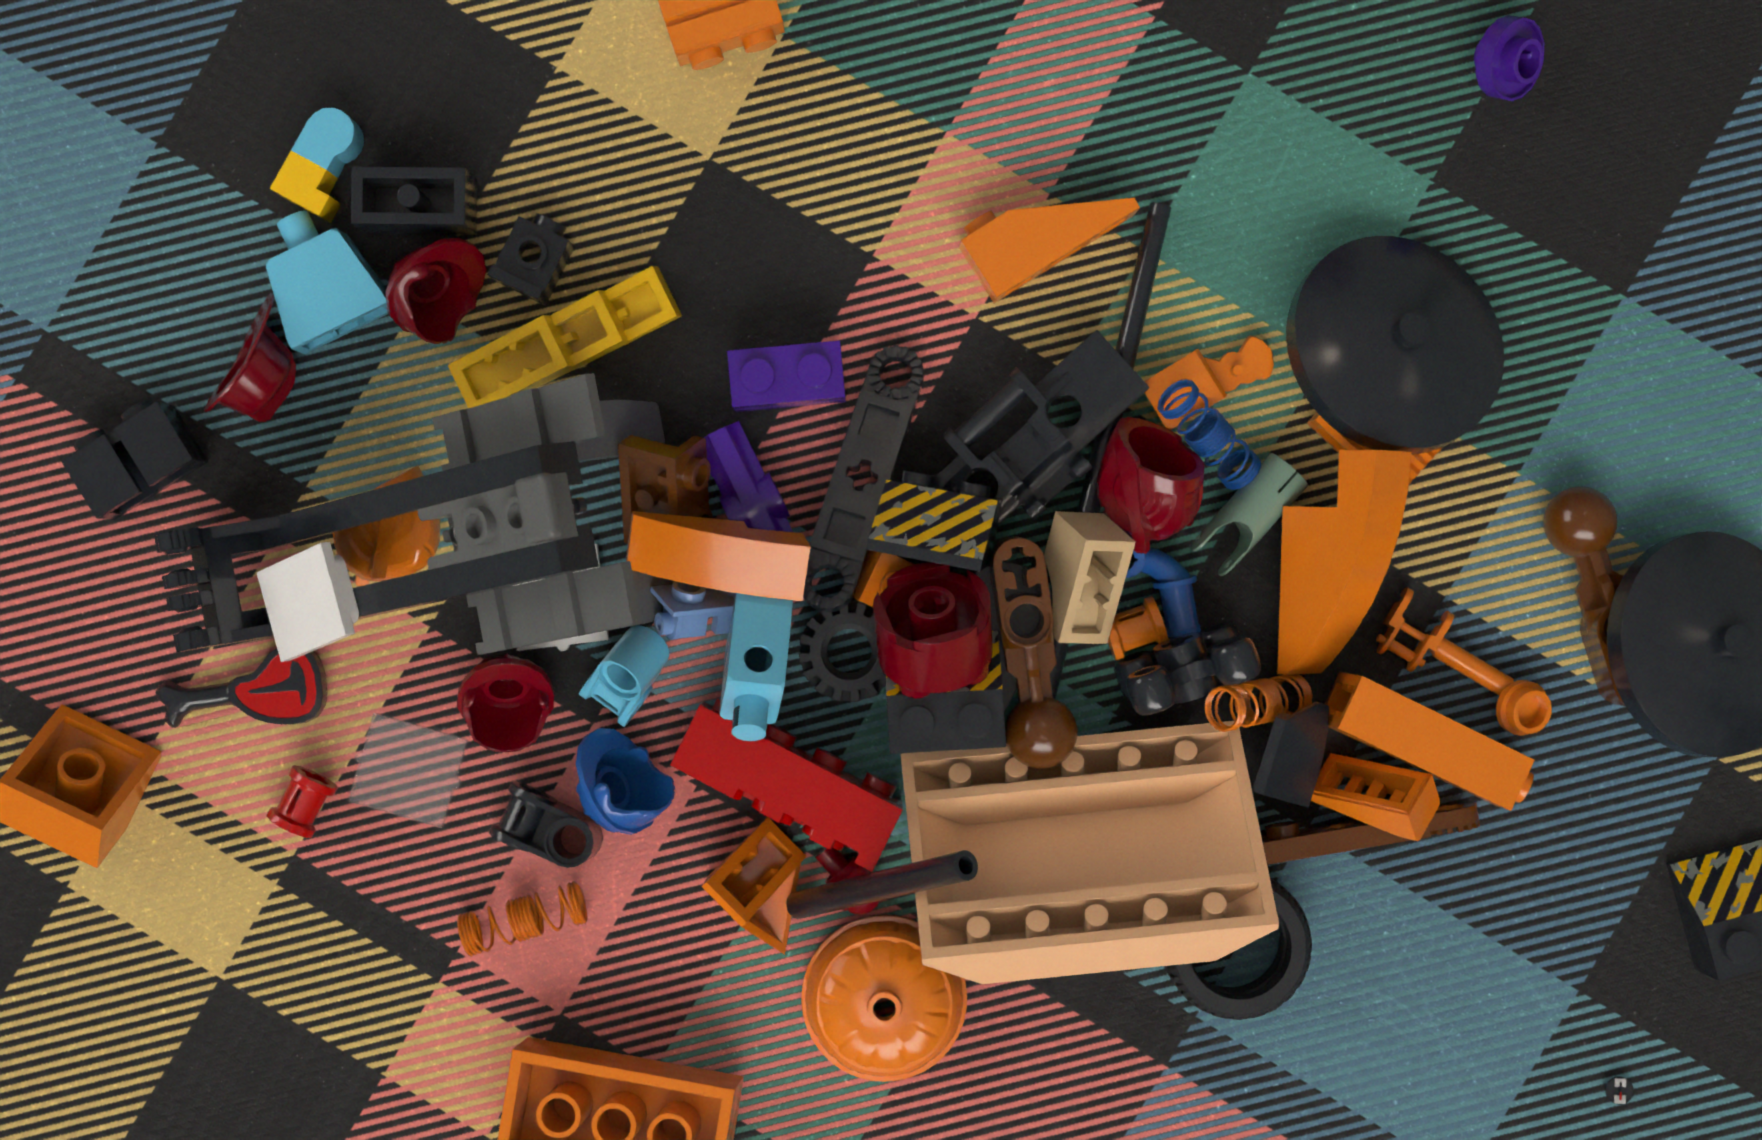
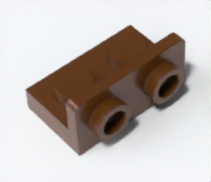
(663, 478)

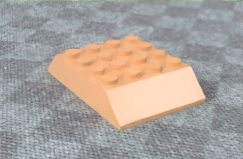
(1097, 865)

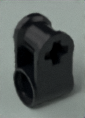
(536, 822)

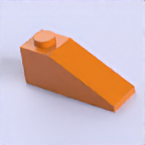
(1030, 241)

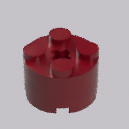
(933, 629)

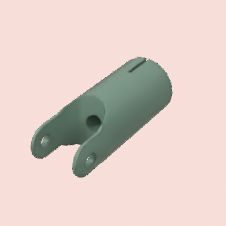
(1255, 508)

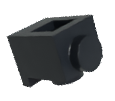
(538, 278)

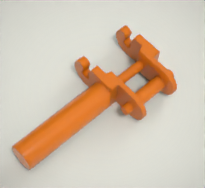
(1438, 646)

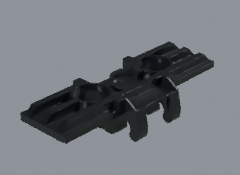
(1040, 455)

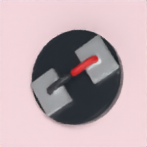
(1619, 1090)

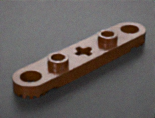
(1288, 843)

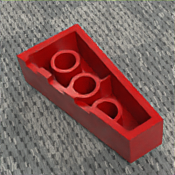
(792, 784)

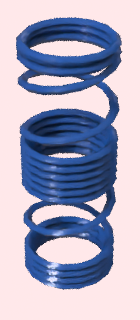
(1210, 434)

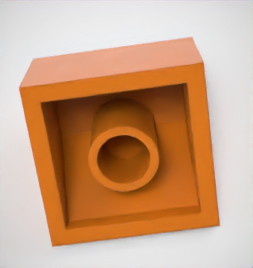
(77, 785)

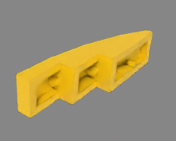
(566, 339)

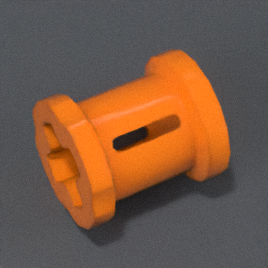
(1136, 628)

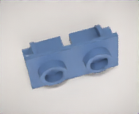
(688, 610)

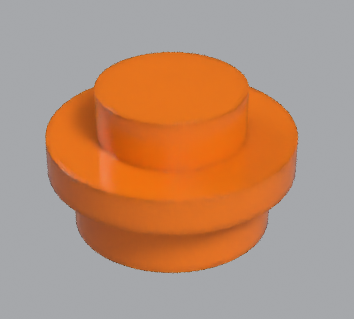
(1523, 708)

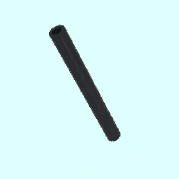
(883, 884)

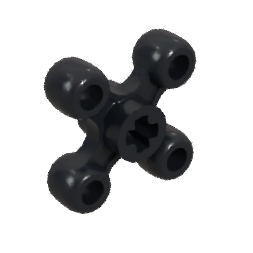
(1187, 667)

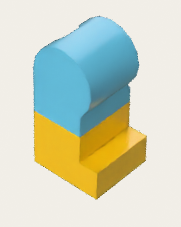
(317, 161)

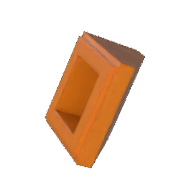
(1189, 367)

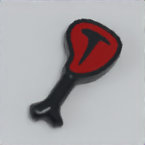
(273, 694)

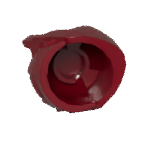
(1149, 481)

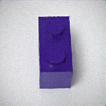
(786, 376)

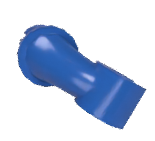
(1174, 589)

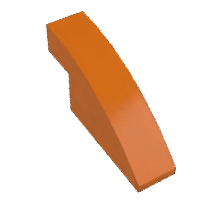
(1338, 558)

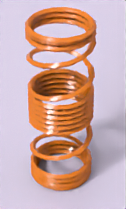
(1241, 696)
(524, 919)

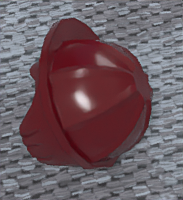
(435, 288)
(505, 702)

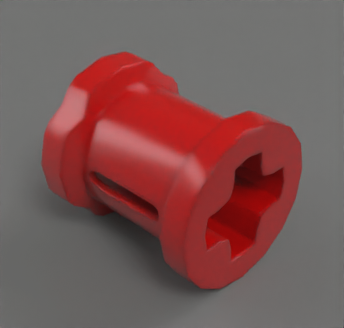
(301, 801)

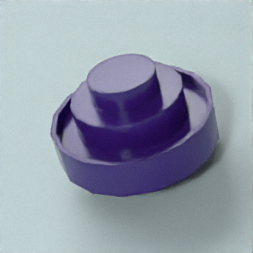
(1509, 57)

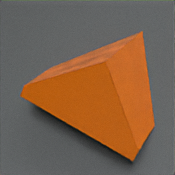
(757, 882)

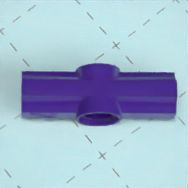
(745, 488)

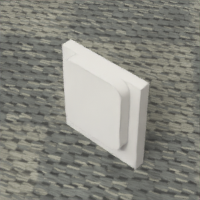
(308, 601)

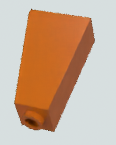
(1428, 741)

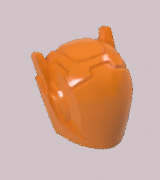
(389, 546)

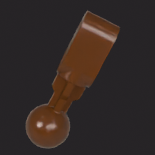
(1582, 526)
(1039, 727)

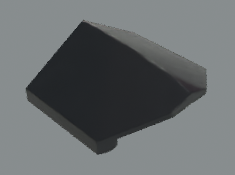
(1294, 755)

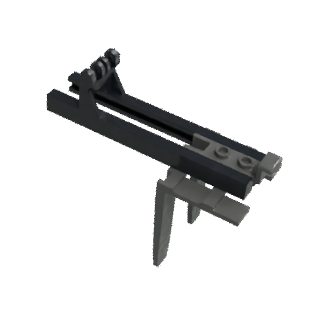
(505, 518)

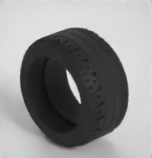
(1271, 988)

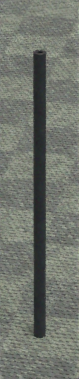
(1127, 347)

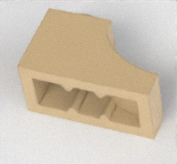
(1087, 574)

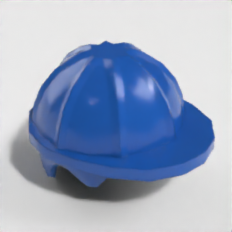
(620, 783)

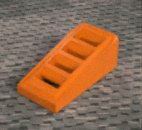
(1406, 812)

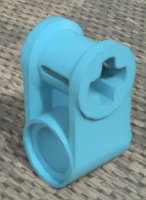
(628, 672)

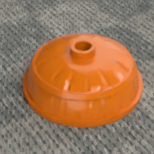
(871, 962)

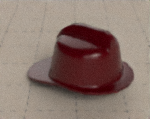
(260, 373)

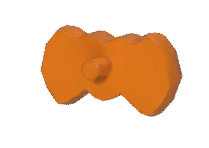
(1243, 367)

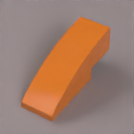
(719, 554)

